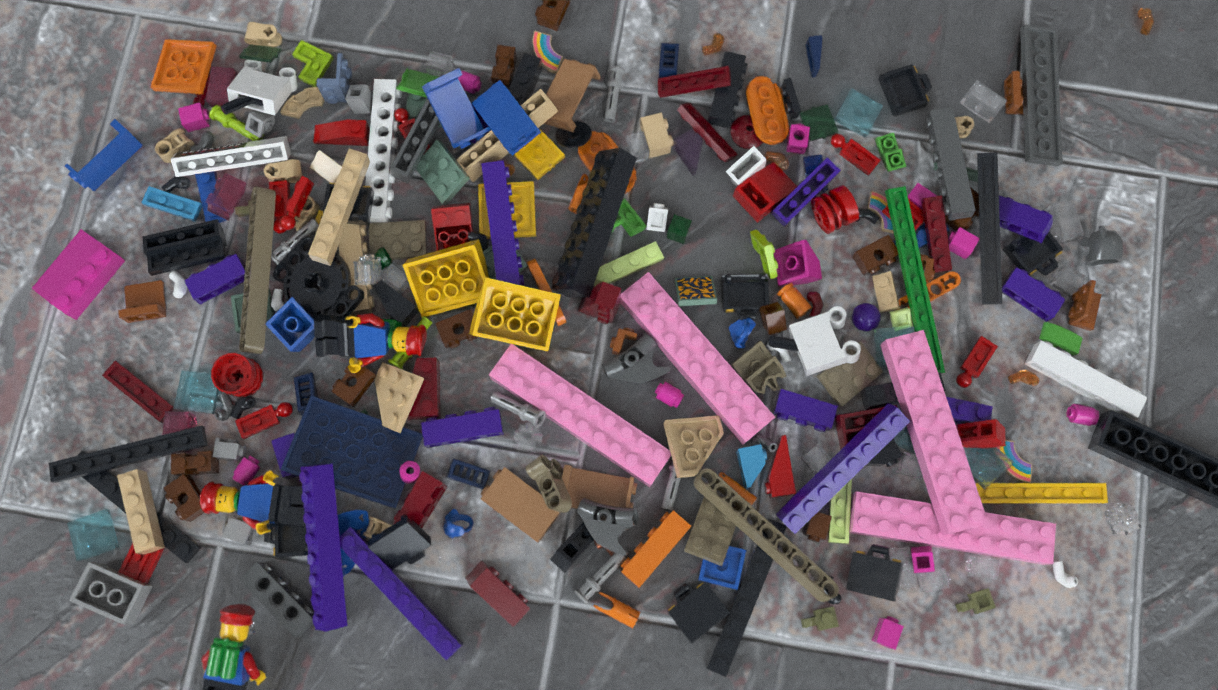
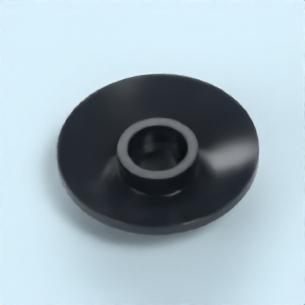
(577, 138)

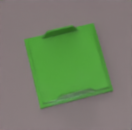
(413, 81)

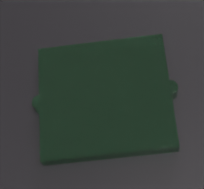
(260, 53)
(820, 122)

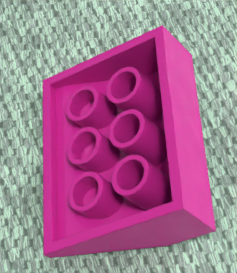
(78, 274)

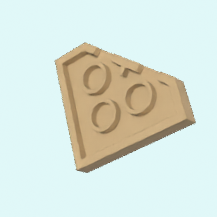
(396, 395)
(692, 442)

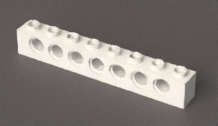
(382, 90)

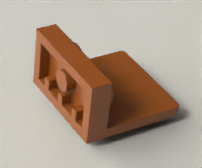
(1014, 94)
(144, 302)
(1085, 307)

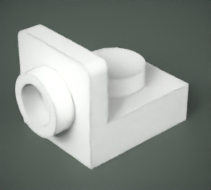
(657, 217)

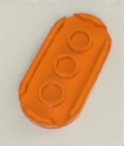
(767, 110)
(599, 143)

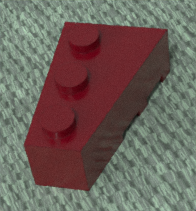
(602, 303)
(428, 398)
(851, 423)
(422, 499)
(498, 593)

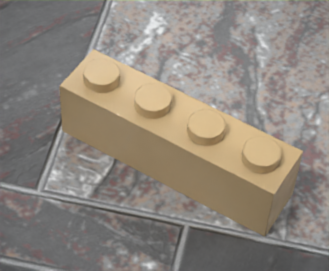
(140, 511)

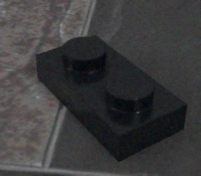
(788, 92)

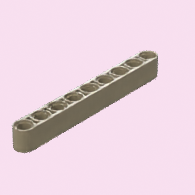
(257, 270)
(775, 537)

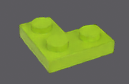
(316, 62)
(765, 250)

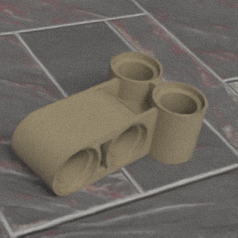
(550, 483)

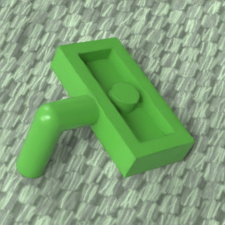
(629, 219)

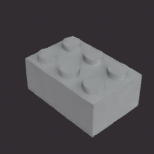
(110, 593)

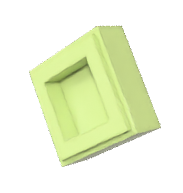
(901, 318)

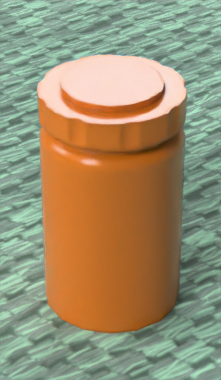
(794, 300)

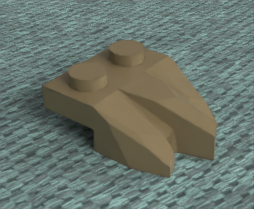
(759, 368)

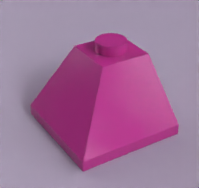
(797, 264)

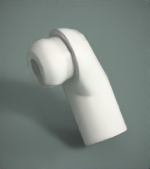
(784, 354)

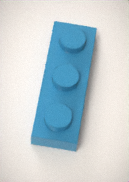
(172, 204)

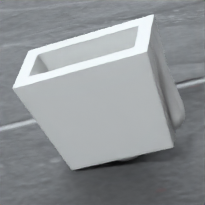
(746, 166)

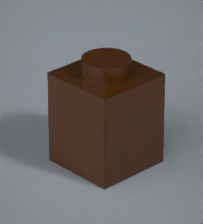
(773, 318)
(817, 527)

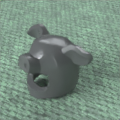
(1104, 247)

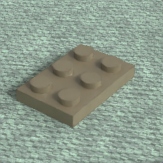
(399, 239)
(849, 379)
(710, 534)

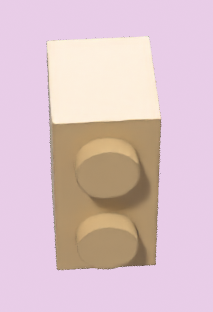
(656, 134)

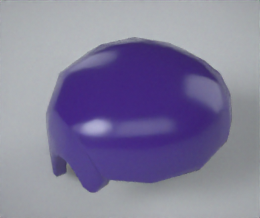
(866, 317)

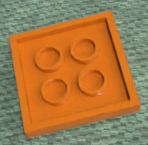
(183, 66)

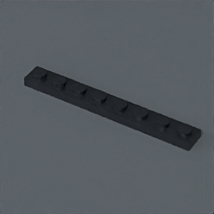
(989, 228)
(127, 454)
(172, 536)
(742, 608)

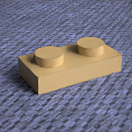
(886, 292)

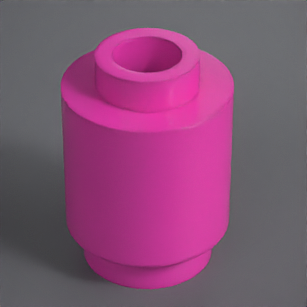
(470, 82)
(669, 394)
(1082, 414)
(246, 470)
(409, 478)

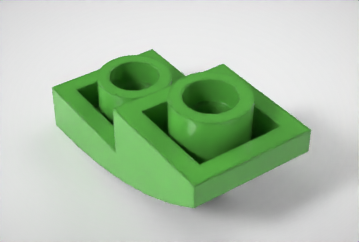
(889, 152)
(1061, 337)

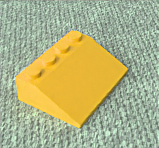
(447, 277)
(515, 314)

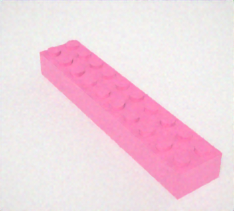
(696, 358)
(580, 415)
(933, 433)
(917, 524)

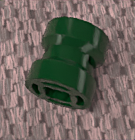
(385, 257)

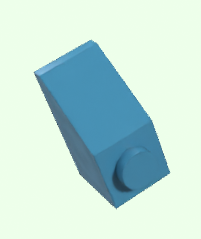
(751, 462)

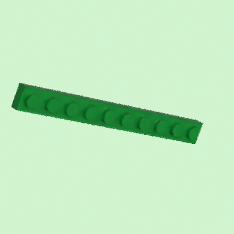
(913, 270)

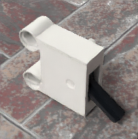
(259, 89)
(817, 342)

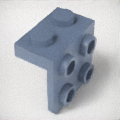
(336, 89)

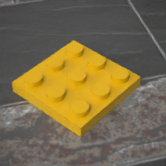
(524, 207)

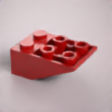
(764, 191)
(451, 224)

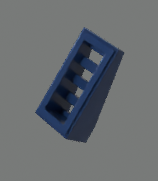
(813, 50)
(664, 68)
(301, 404)
(470, 467)

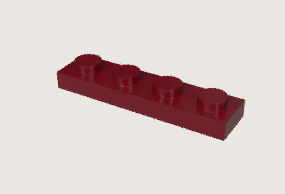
(694, 81)
(707, 132)
(936, 233)
(137, 391)

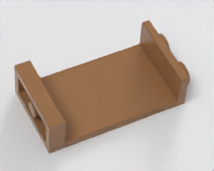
(568, 91)
(598, 487)
(519, 504)

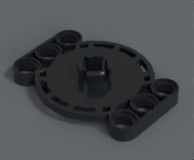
(333, 280)

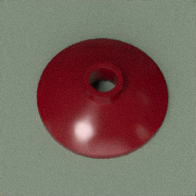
(742, 137)

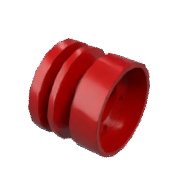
(835, 209)
(226, 375)

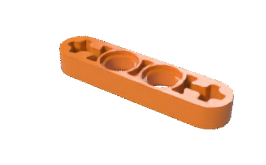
(939, 282)
(543, 285)

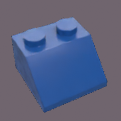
(292, 325)

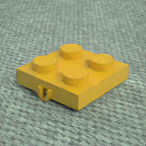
(540, 155)

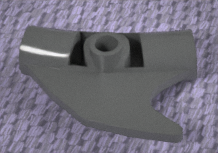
(638, 371)
(607, 523)

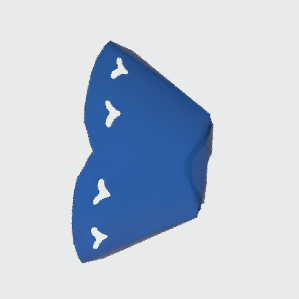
(348, 520)

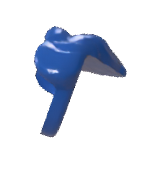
(740, 330)
(453, 530)

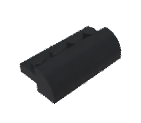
(184, 247)

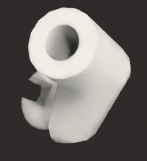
(180, 287)
(276, 302)
(1062, 577)

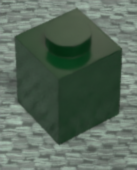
(679, 229)

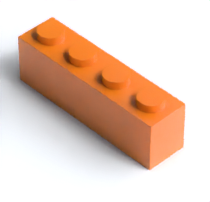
(656, 548)

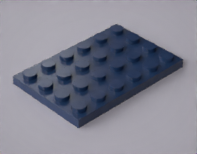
(361, 449)

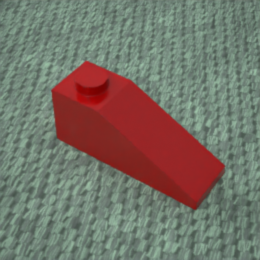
(343, 133)
(982, 434)
(780, 476)

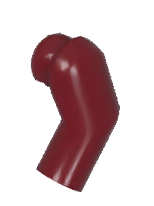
(817, 303)

